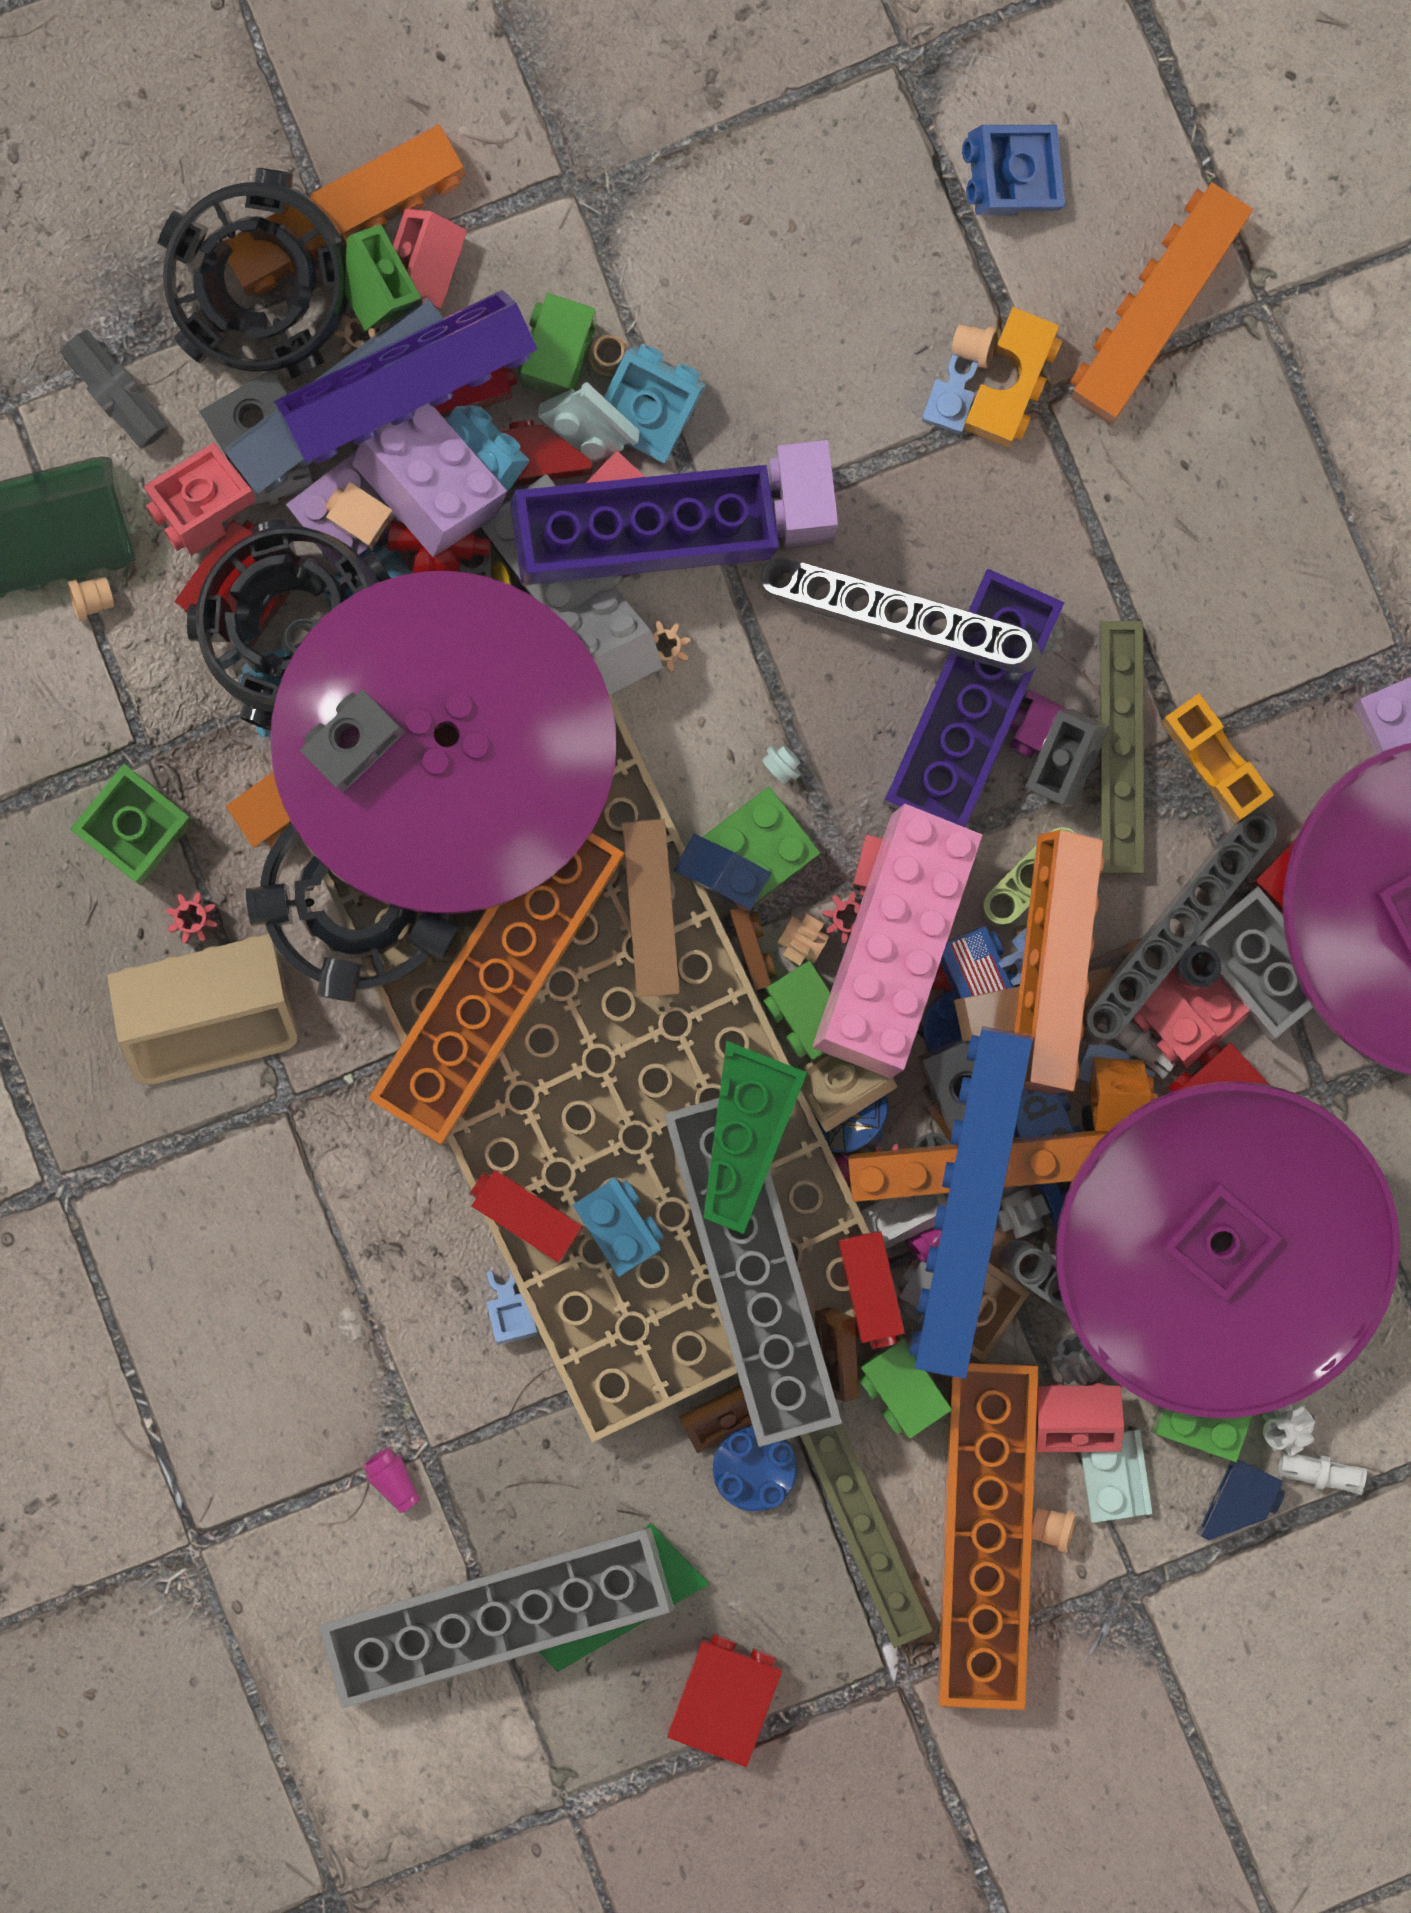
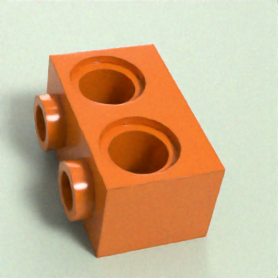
(1117, 1090)

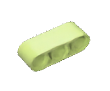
(1013, 889)

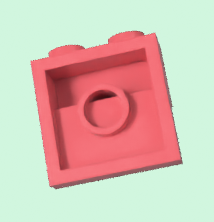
(197, 499)
(1189, 1017)

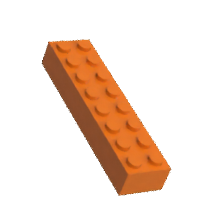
(490, 994)
(987, 1537)

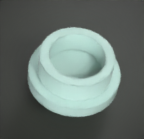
(782, 763)

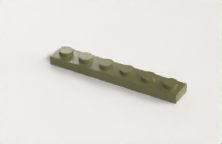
(1122, 748)
(867, 1534)

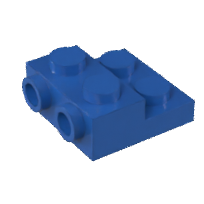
(1014, 169)

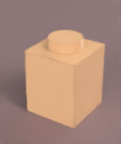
(359, 515)

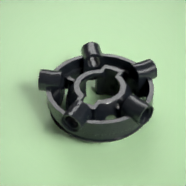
(219, 311)
(257, 585)
(338, 978)

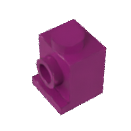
(1033, 724)

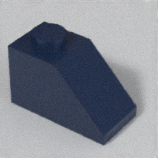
(722, 872)
(1241, 1500)

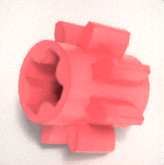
(840, 908)
(196, 929)

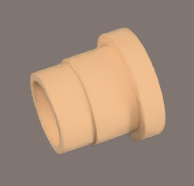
(975, 344)
(602, 368)
(90, 597)
(1054, 1528)

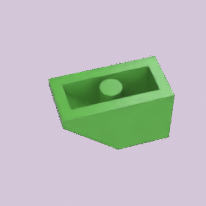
(376, 279)

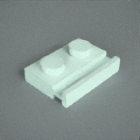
(588, 422)
(1117, 1481)

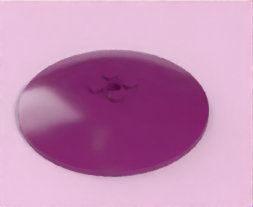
(466, 819)
(1353, 908)
(1243, 1323)

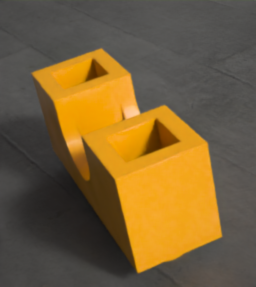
(1028, 344)
(1221, 768)

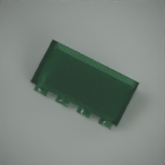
(62, 525)

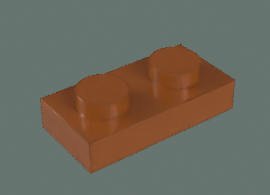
(759, 965)

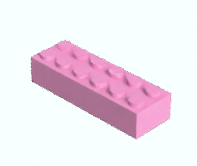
(897, 941)

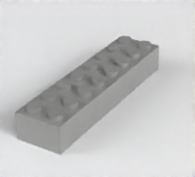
(757, 1296)
(496, 1618)

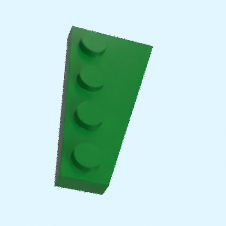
(749, 1124)
(682, 1582)

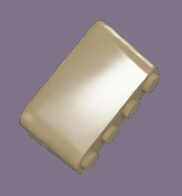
(202, 1010)

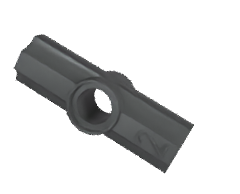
(114, 389)

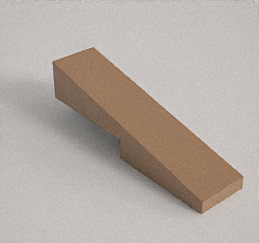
(650, 907)
(1000, 1007)

